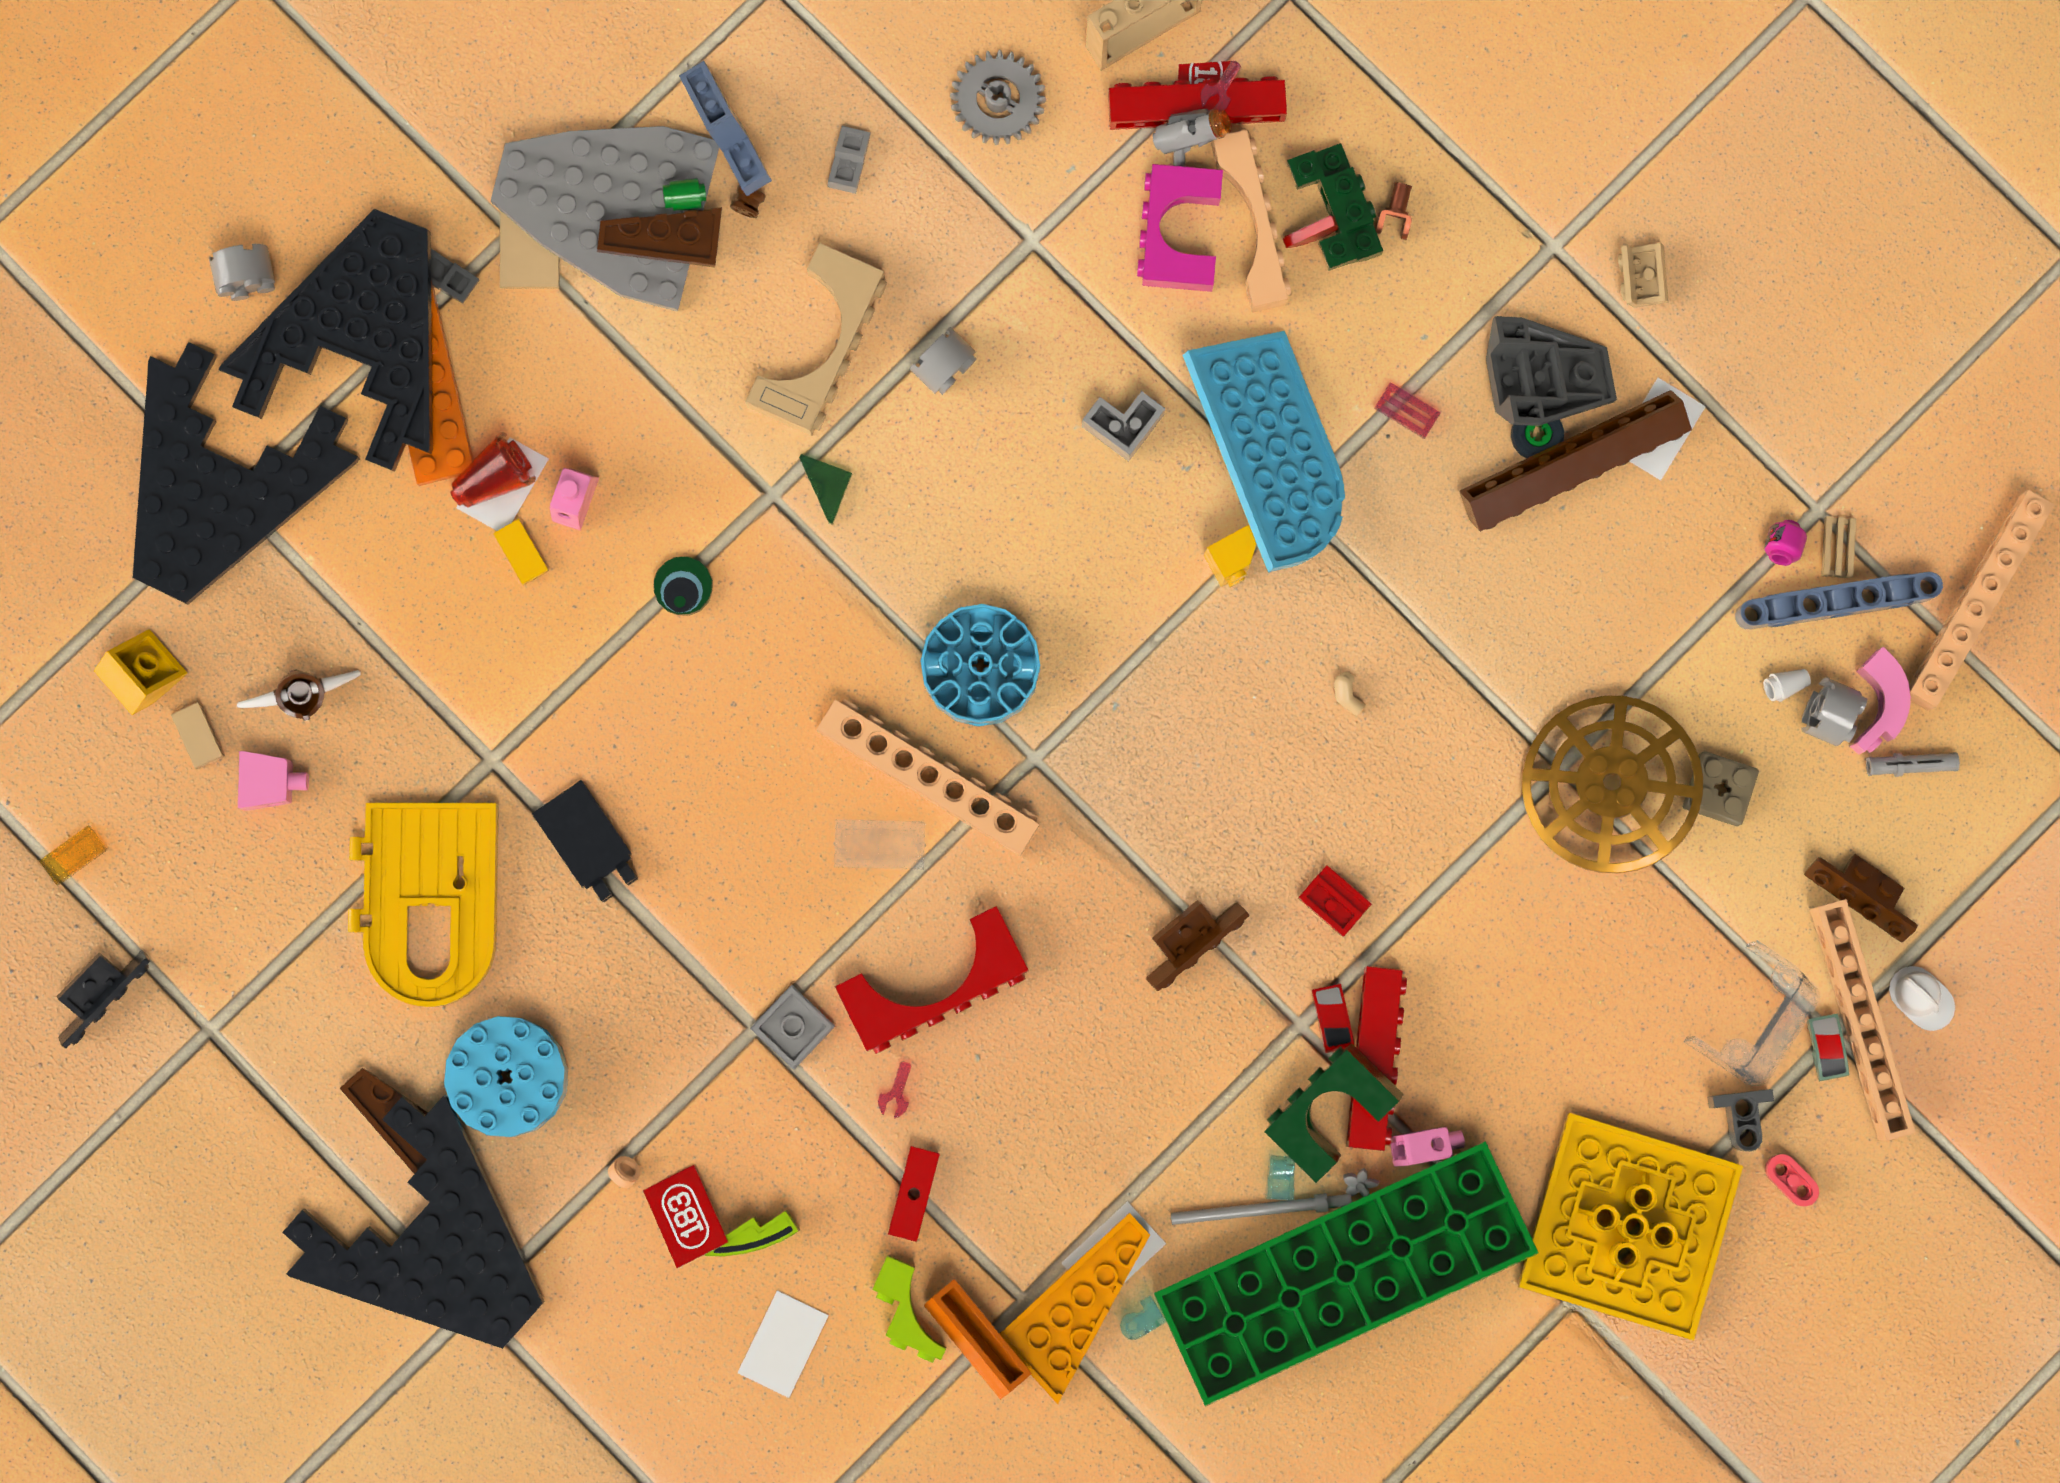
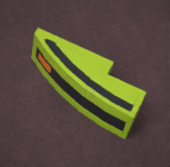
(754, 1237)

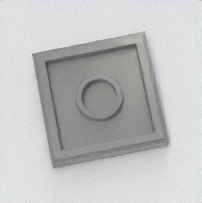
(792, 1027)

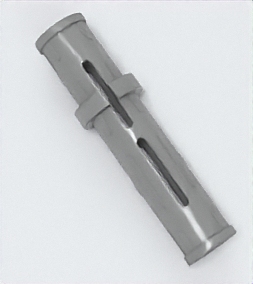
(1901, 764)

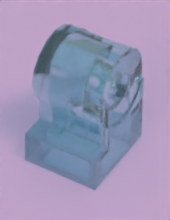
(1280, 1178)
(1138, 1324)

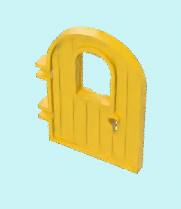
(419, 865)

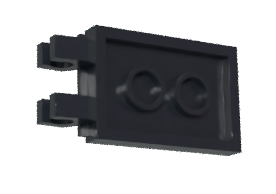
(585, 839)

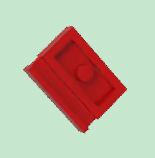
(1334, 901)

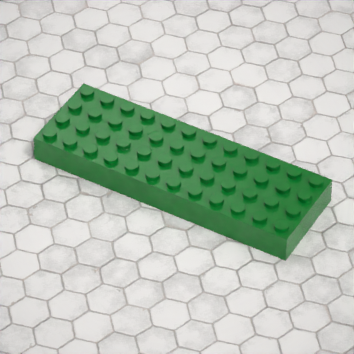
(1345, 1274)

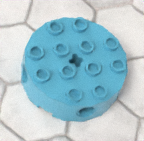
(958, 644)
(476, 1069)

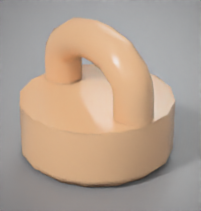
(624, 1171)

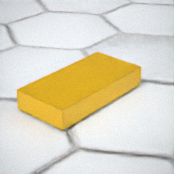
(520, 552)

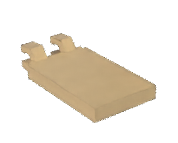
(524, 261)

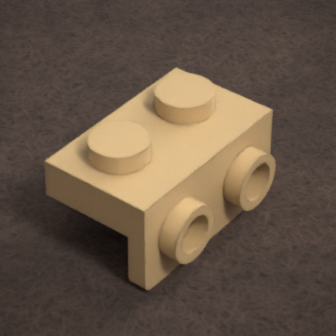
(1643, 275)

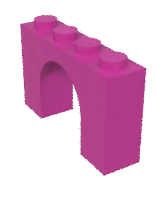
(1162, 264)

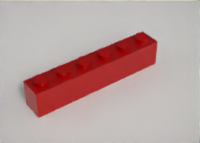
(1155, 103)
(1379, 1044)

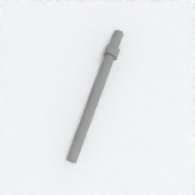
(1320, 1203)

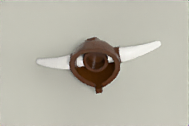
(299, 693)

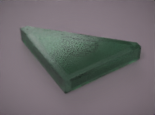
(828, 484)

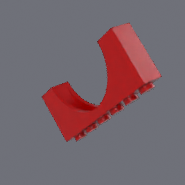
(882, 1020)

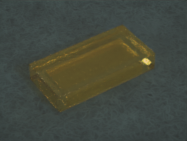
(73, 855)

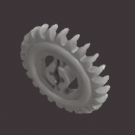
(975, 80)

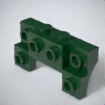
(1343, 199)

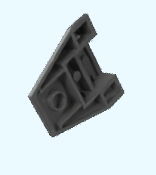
(1544, 372)

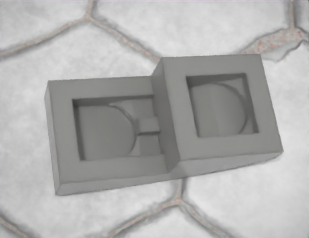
(849, 159)

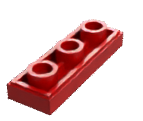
(907, 1212)

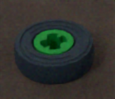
(1528, 446)

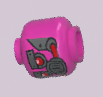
(1785, 542)

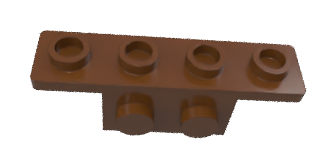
(1866, 892)
(1189, 938)

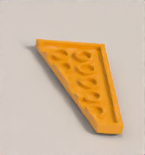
(1065, 1318)

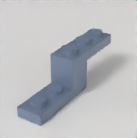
(725, 128)

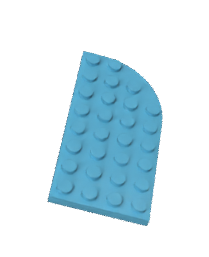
(1271, 445)

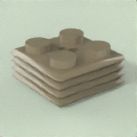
(1738, 781)

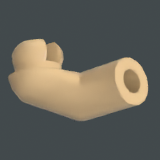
(1344, 693)

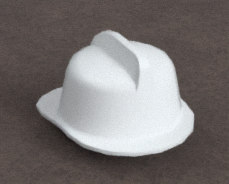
(1922, 998)

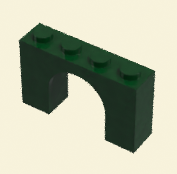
(1348, 1074)

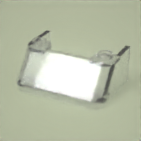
(1759, 1061)

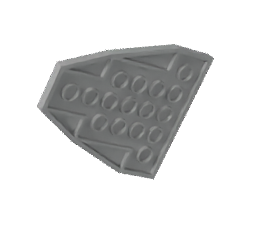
(574, 179)

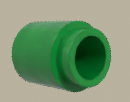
(684, 194)

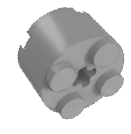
(242, 271)
(943, 361)
(1833, 712)

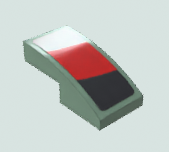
(1828, 1047)

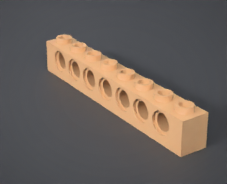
(1979, 599)
(833, 728)
(1862, 1021)

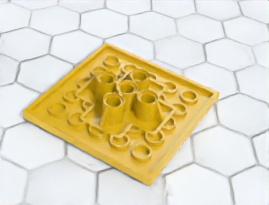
(1578, 1257)

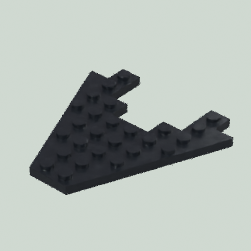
(368, 306)
(202, 509)
(452, 1262)

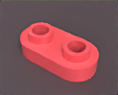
(1791, 1179)

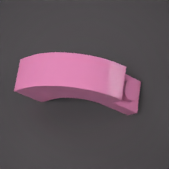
(1893, 697)

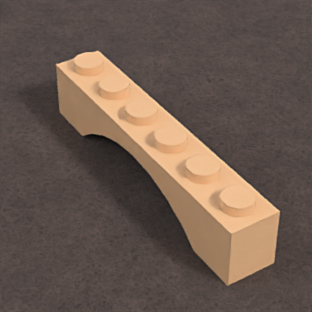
(1265, 281)

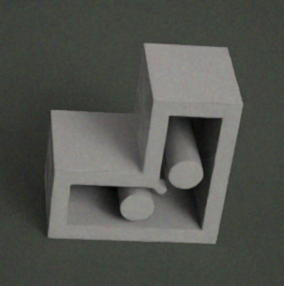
(1124, 431)

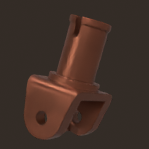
(1397, 208)

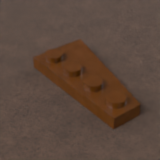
(672, 237)
(374, 1101)

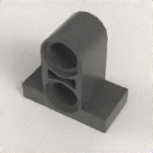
(1738, 1123)

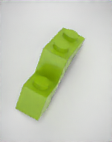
(895, 1284)

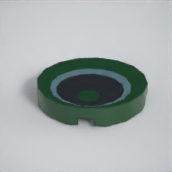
(683, 586)

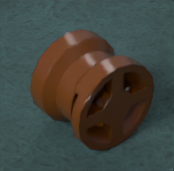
(748, 204)

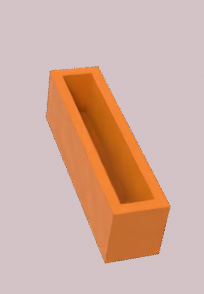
(977, 1339)

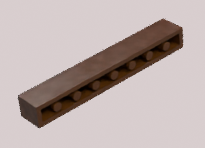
(1575, 460)

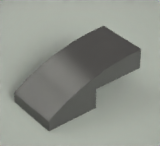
(451, 278)

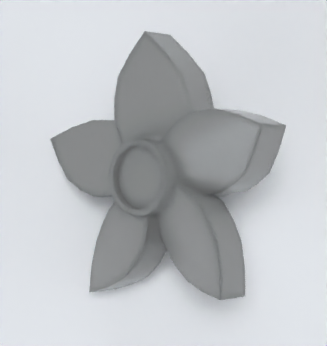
(1359, 1183)

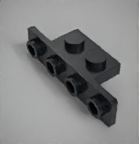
(94, 990)

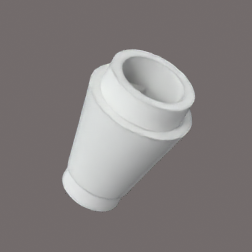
(1785, 684)

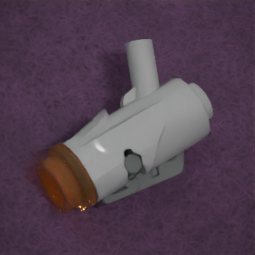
(1190, 130)

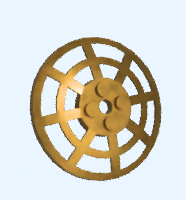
(1618, 802)

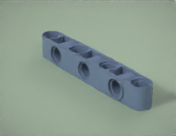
(1839, 600)

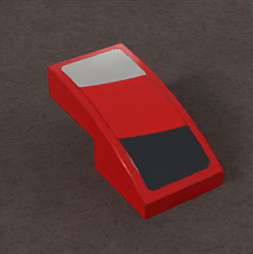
(1332, 1017)

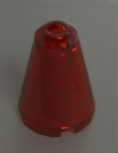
(493, 473)

